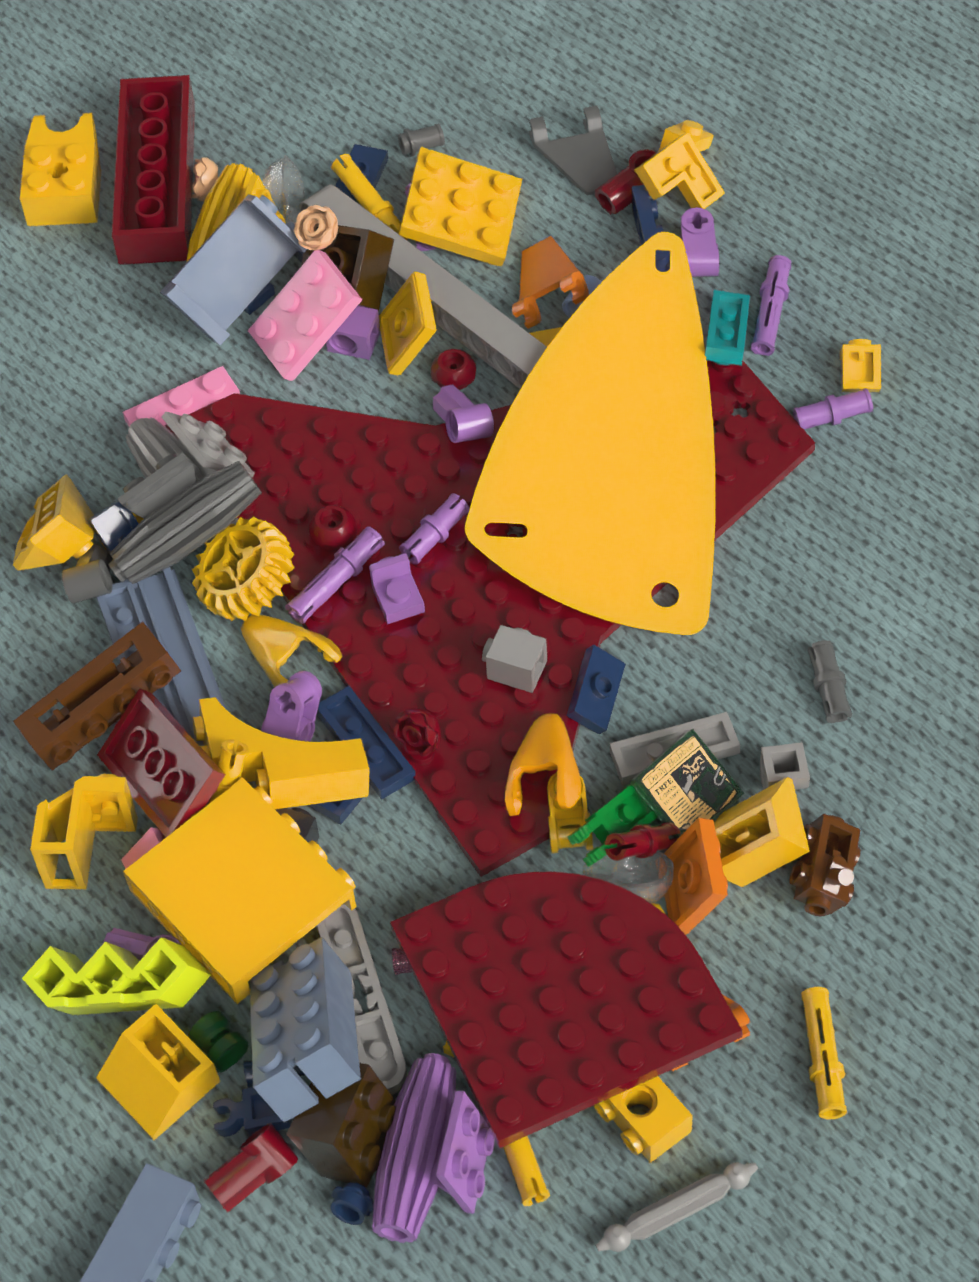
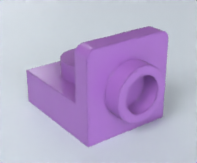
(396, 588)

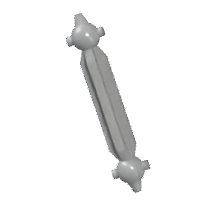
(676, 1207)

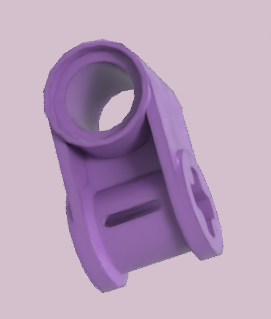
(700, 242)
(294, 707)

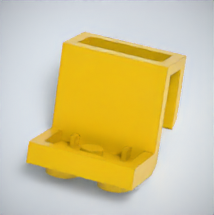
(90, 806)

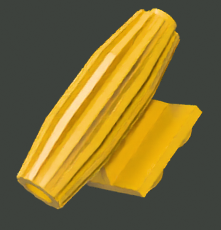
(225, 195)

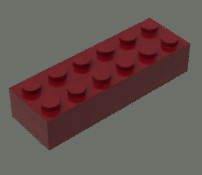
(154, 170)

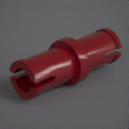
(641, 841)

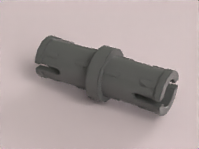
(829, 681)

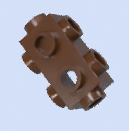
(826, 872)

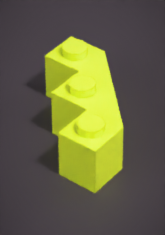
(116, 979)

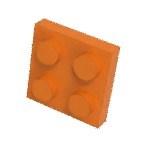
(697, 875)

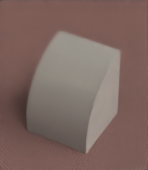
(782, 762)

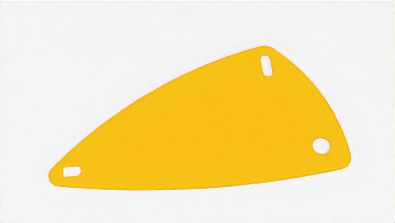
(612, 455)

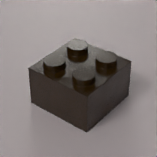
(362, 260)
(346, 1130)

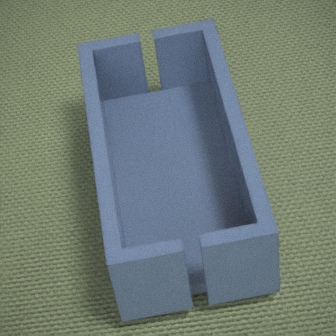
(303, 1020)

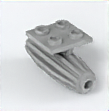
(197, 440)

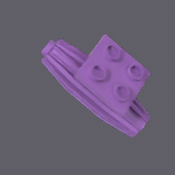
(430, 1144)

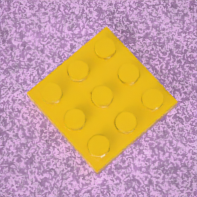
(460, 207)

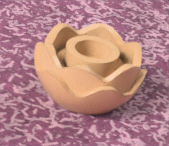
(205, 176)
(307, 223)

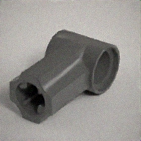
(89, 576)

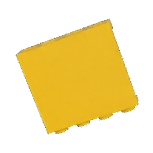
(238, 885)

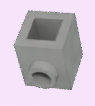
(515, 658)

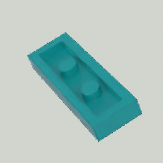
(727, 328)

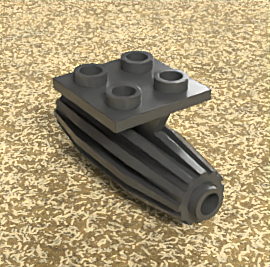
(178, 514)

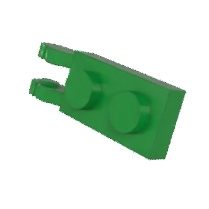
(615, 816)

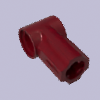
(617, 191)
(260, 1161)

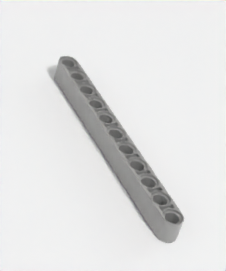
(454, 305)

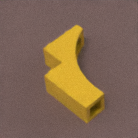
(286, 768)

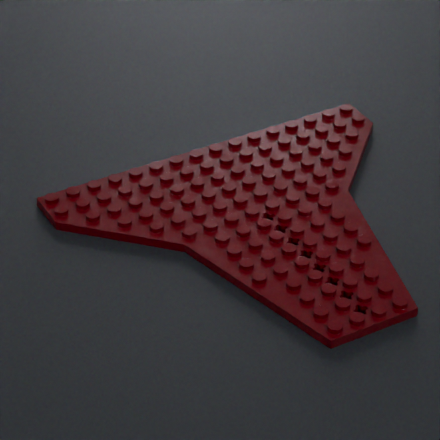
(390, 480)

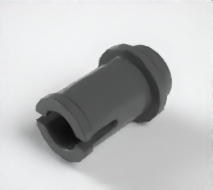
(425, 137)

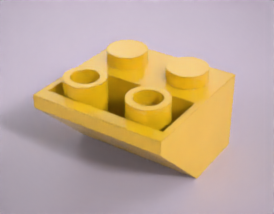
(761, 833)
(157, 1072)

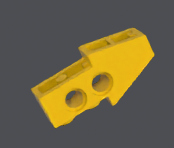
(657, 1129)

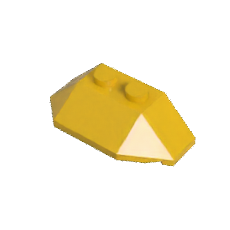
(56, 528)

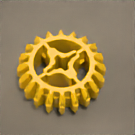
(243, 569)

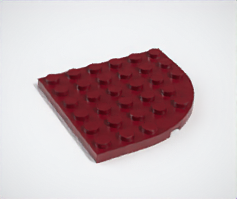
(560, 993)

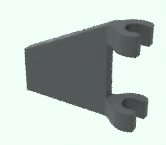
(580, 158)

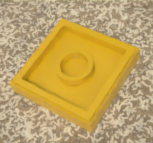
(407, 323)

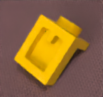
(861, 366)

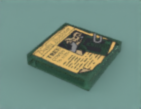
(686, 784)

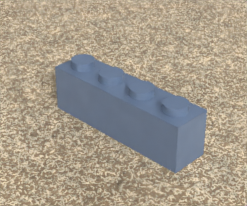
(146, 1229)

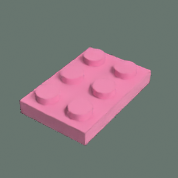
(304, 315)

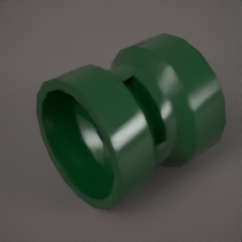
(218, 1041)

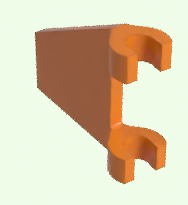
(542, 271)

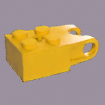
(61, 174)

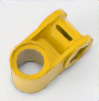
(565, 821)

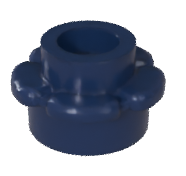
(351, 1203)

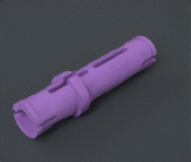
(776, 279)
(327, 582)

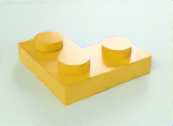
(683, 166)

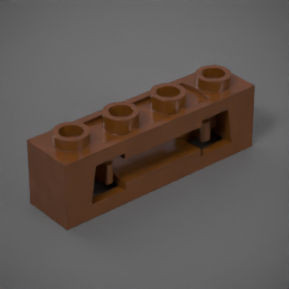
(96, 696)

